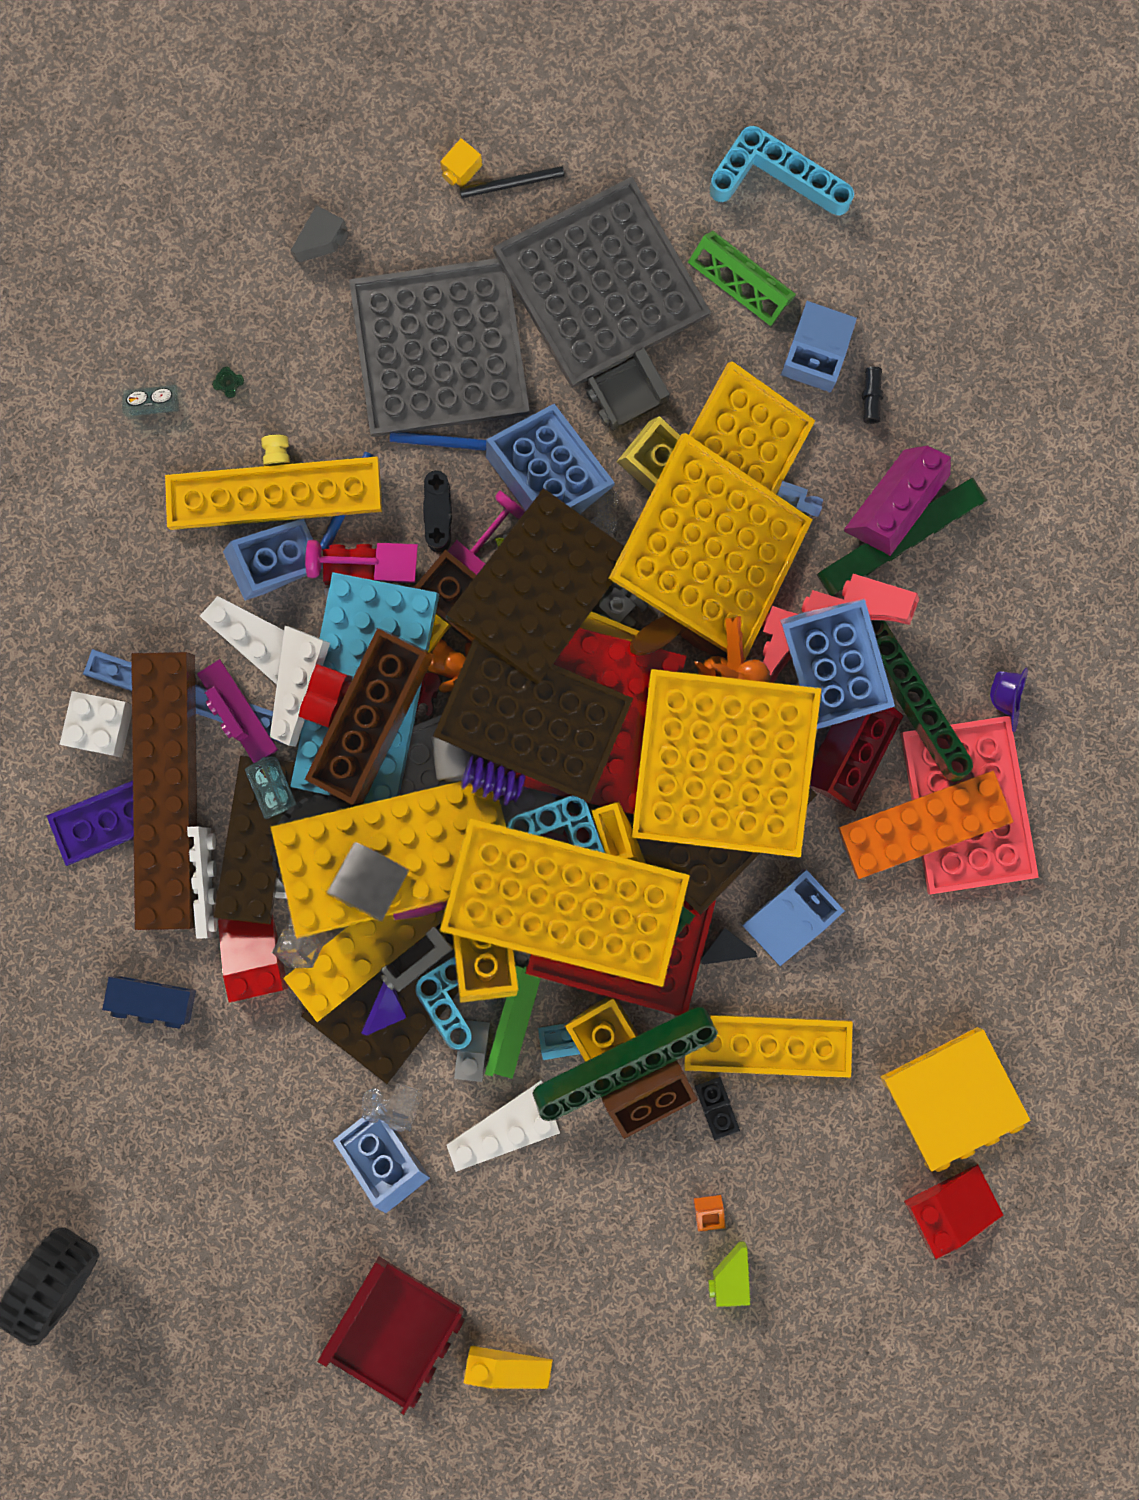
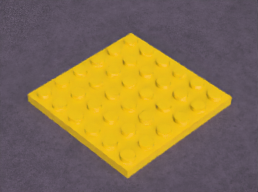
(710, 545)
(726, 763)

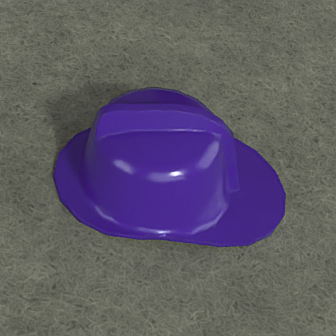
(1007, 693)

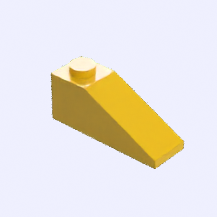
(506, 1370)

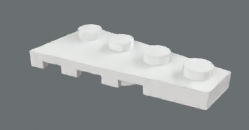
(249, 634)
(297, 662)
(202, 880)
(502, 1132)

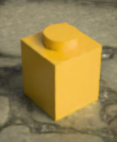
(460, 163)

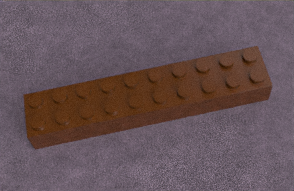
(164, 788)

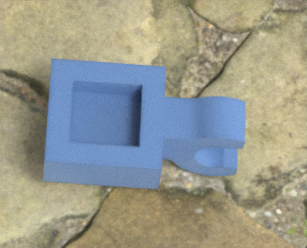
(797, 497)

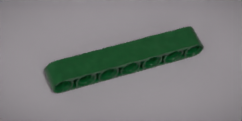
(933, 519)
(926, 706)
(624, 1064)

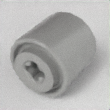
(450, 761)

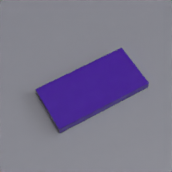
(94, 824)

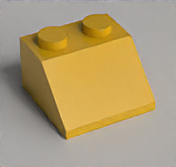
(600, 1028)

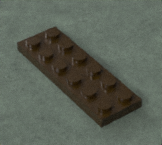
(247, 871)

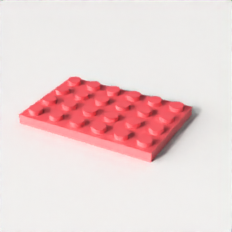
(993, 856)

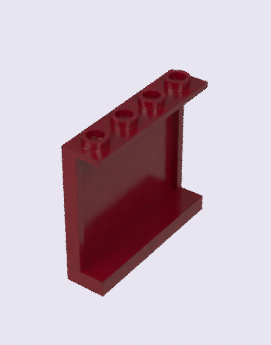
(393, 1334)

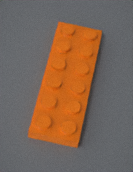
(925, 824)

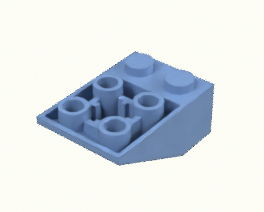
(819, 346)
(793, 917)

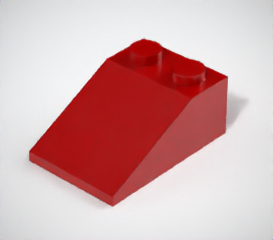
(248, 959)
(954, 1211)

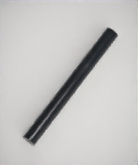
(511, 182)

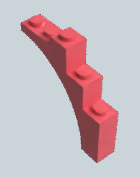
(882, 600)

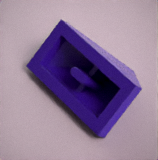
(385, 1011)

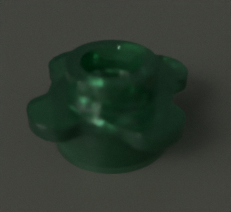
(225, 375)

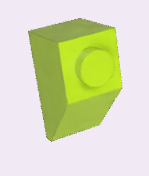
(731, 1279)

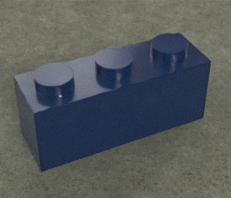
(148, 1001)

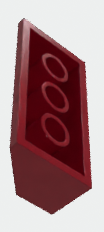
(853, 755)

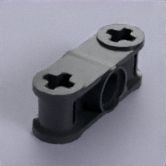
(437, 511)

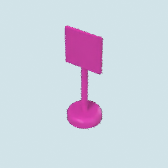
(469, 557)
(392, 561)

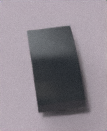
(717, 1108)

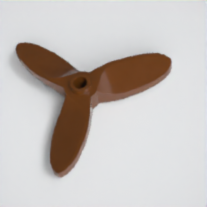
(663, 631)

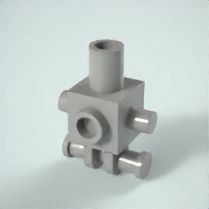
(619, 607)

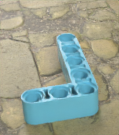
(780, 169)
(562, 818)
(441, 997)

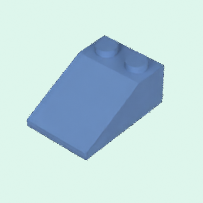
(269, 558)
(381, 1162)

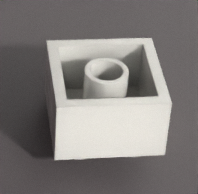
(96, 724)

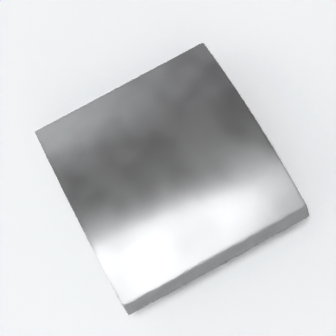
(367, 881)

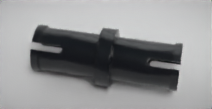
(872, 395)

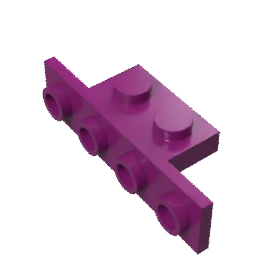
(235, 711)

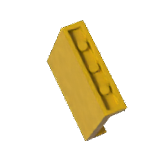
(956, 1099)

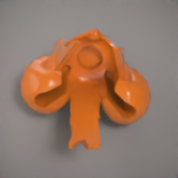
(734, 665)

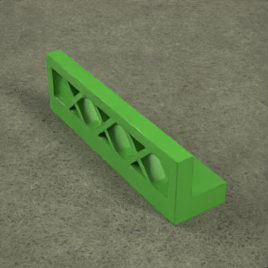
(746, 269)
(513, 1026)

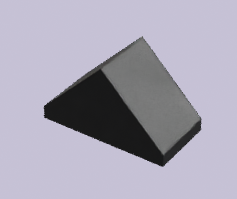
(726, 948)

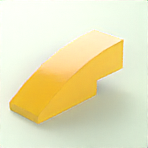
(616, 833)

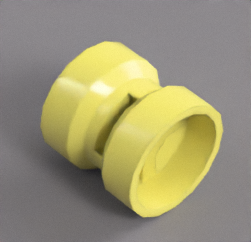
(275, 450)

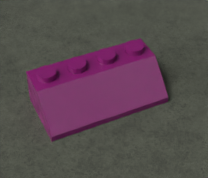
(900, 498)

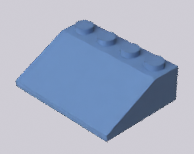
(550, 456)
(840, 655)

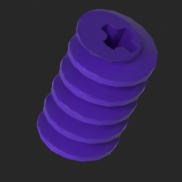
(492, 780)

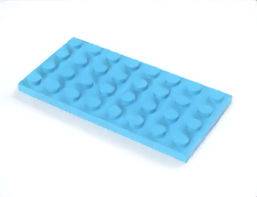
(350, 620)

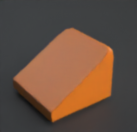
(709, 1213)

